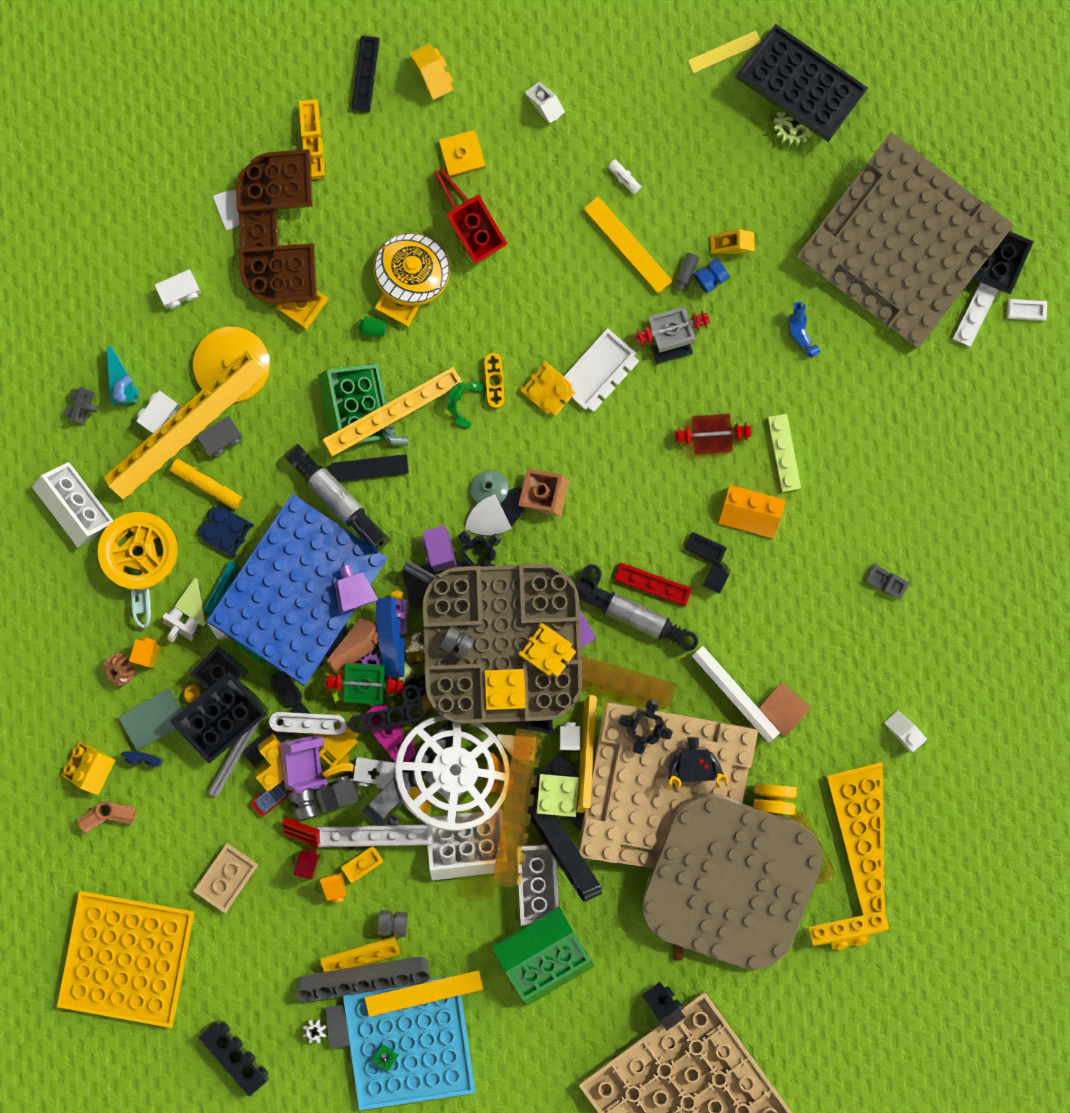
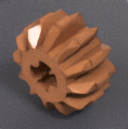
(119, 669)

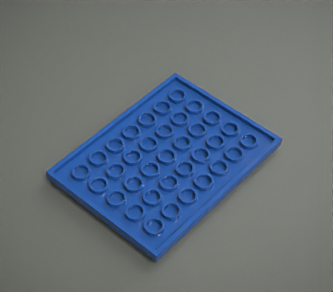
(286, 592)

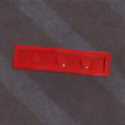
(653, 584)

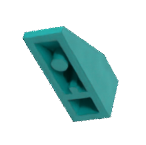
(116, 371)

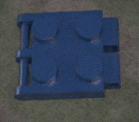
(224, 529)

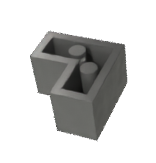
(338, 795)

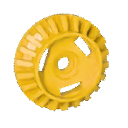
(146, 529)

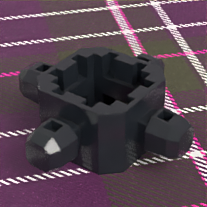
(465, 538)
(632, 721)

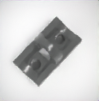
(82, 400)

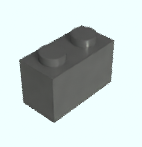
(220, 437)

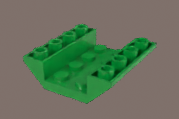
(542, 956)

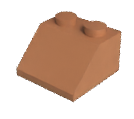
(544, 492)

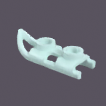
(142, 606)

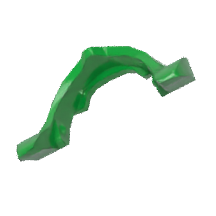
(455, 396)

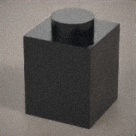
(717, 577)

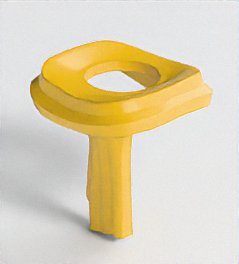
(344, 767)

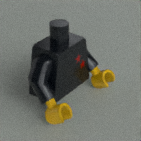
(694, 765)

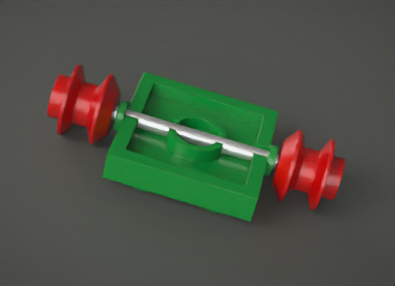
(364, 683)

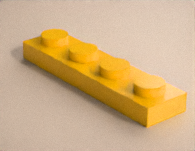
(362, 955)

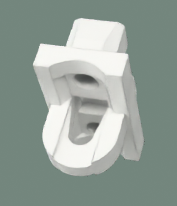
(172, 621)

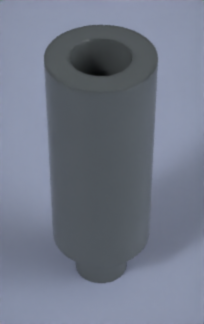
(686, 271)

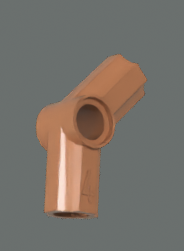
(117, 813)

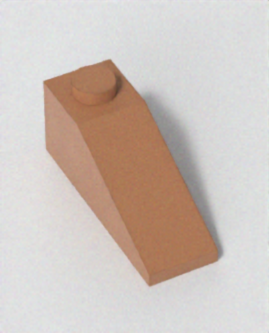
(355, 645)

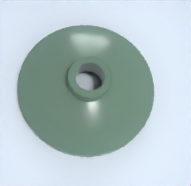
(499, 486)

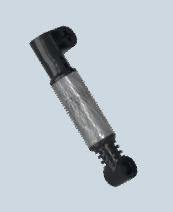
(337, 498)
(631, 612)

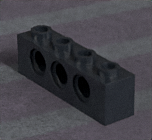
(249, 1084)

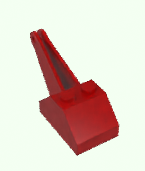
(472, 223)

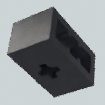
(663, 1005)

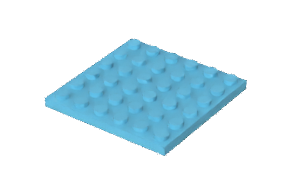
(430, 1048)

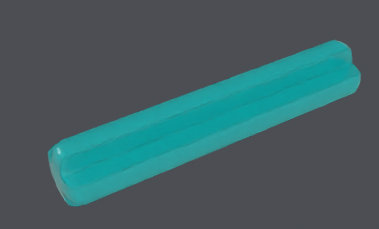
(221, 586)

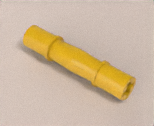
(206, 484)

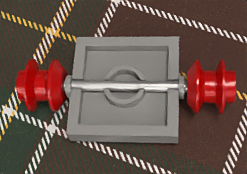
(672, 329)

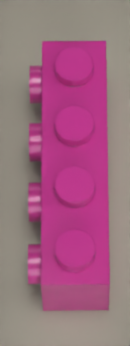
(391, 737)

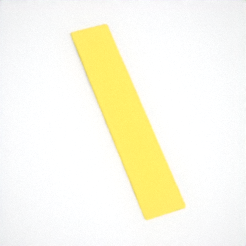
(724, 51)

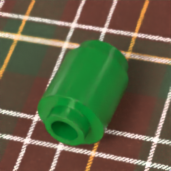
(372, 327)

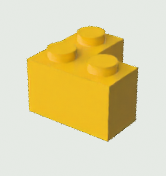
(431, 69)
(271, 772)

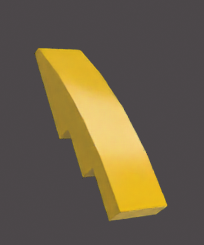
(312, 136)

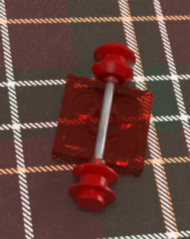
(712, 434)

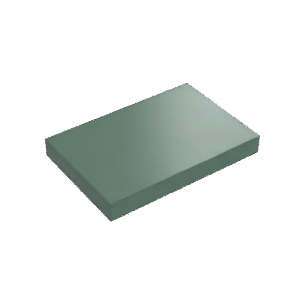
(151, 719)

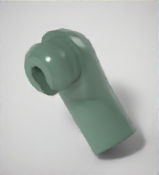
(390, 435)

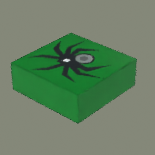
(385, 1057)

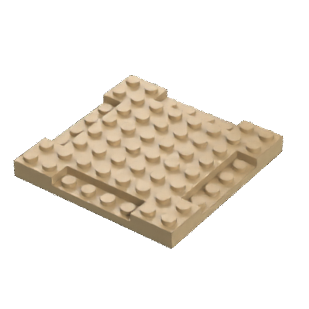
(630, 790)
(684, 1070)

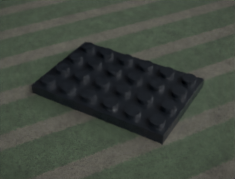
(801, 82)

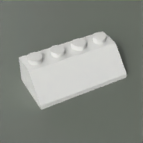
(72, 504)

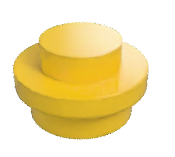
(192, 693)

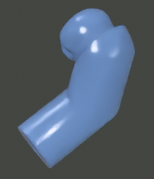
(119, 386)

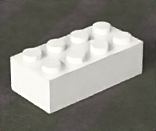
(538, 883)

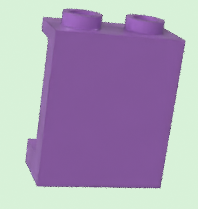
(302, 763)

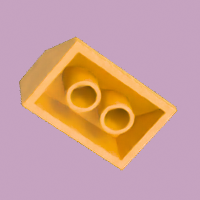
(751, 511)

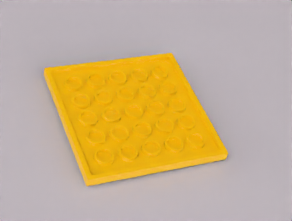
(126, 959)

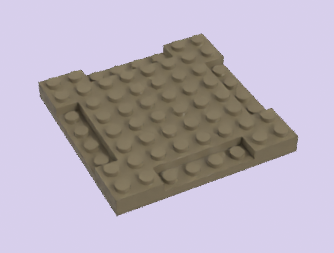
(904, 240)

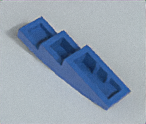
(391, 645)

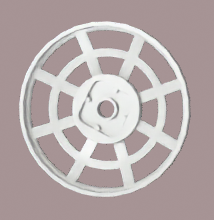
(445, 780)

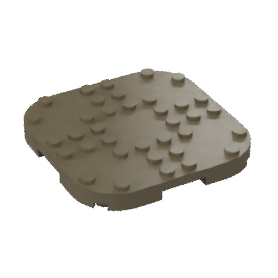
(501, 612)
(731, 881)

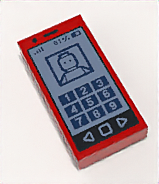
(268, 800)

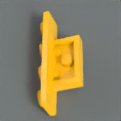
(849, 931)

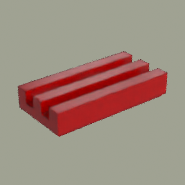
(301, 832)

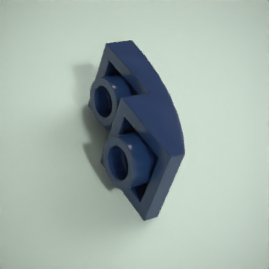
(137, 757)

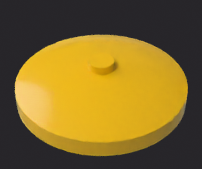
(221, 349)

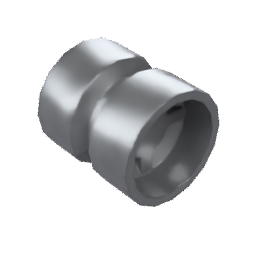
(457, 643)
(304, 804)
(392, 923)

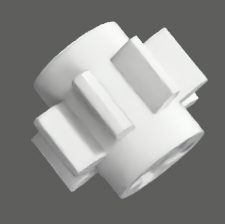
(309, 1032)

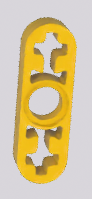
(490, 395)

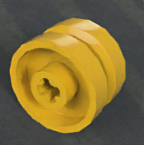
(775, 799)

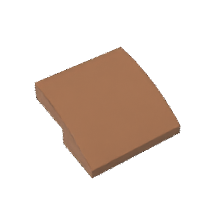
(784, 709)

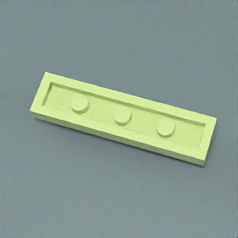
(784, 453)

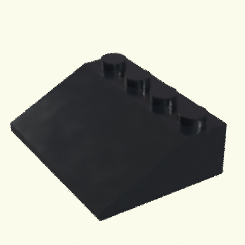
(1005, 263)
(219, 716)

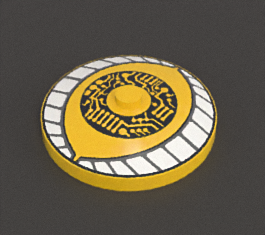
(411, 269)

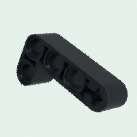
(385, 714)

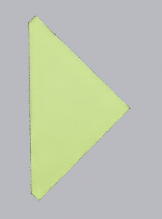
(191, 603)

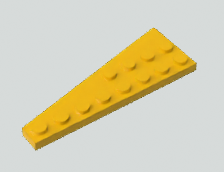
(859, 812)

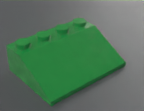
(351, 395)

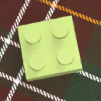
(557, 795)

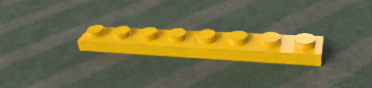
(391, 412)

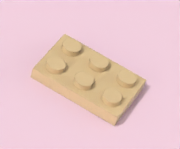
(226, 877)

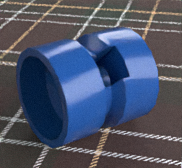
(712, 275)

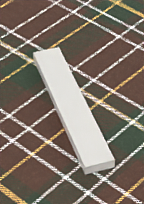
(735, 694)
(376, 836)

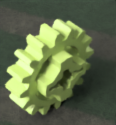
(786, 123)

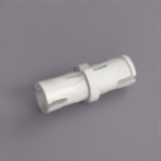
(624, 176)

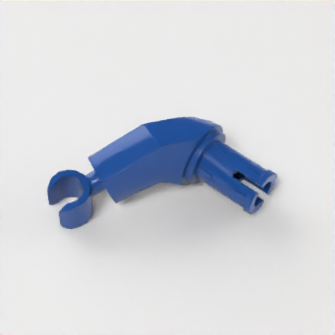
(797, 330)

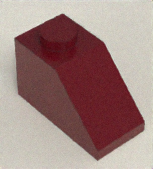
(307, 864)

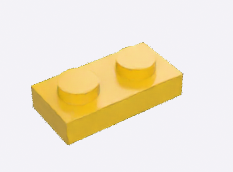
(362, 864)

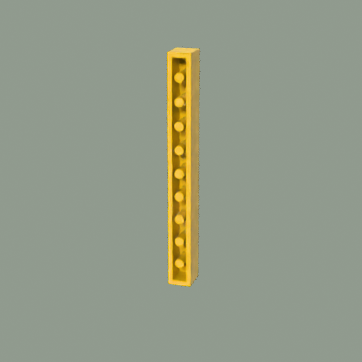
(185, 425)

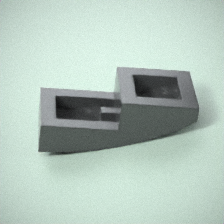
(886, 581)
(337, 1027)

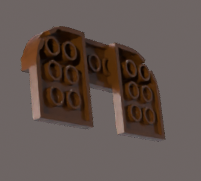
(270, 270)

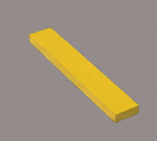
(628, 245)
(586, 756)
(424, 993)

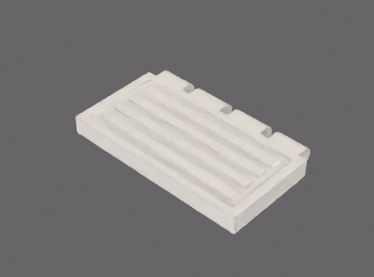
(599, 367)

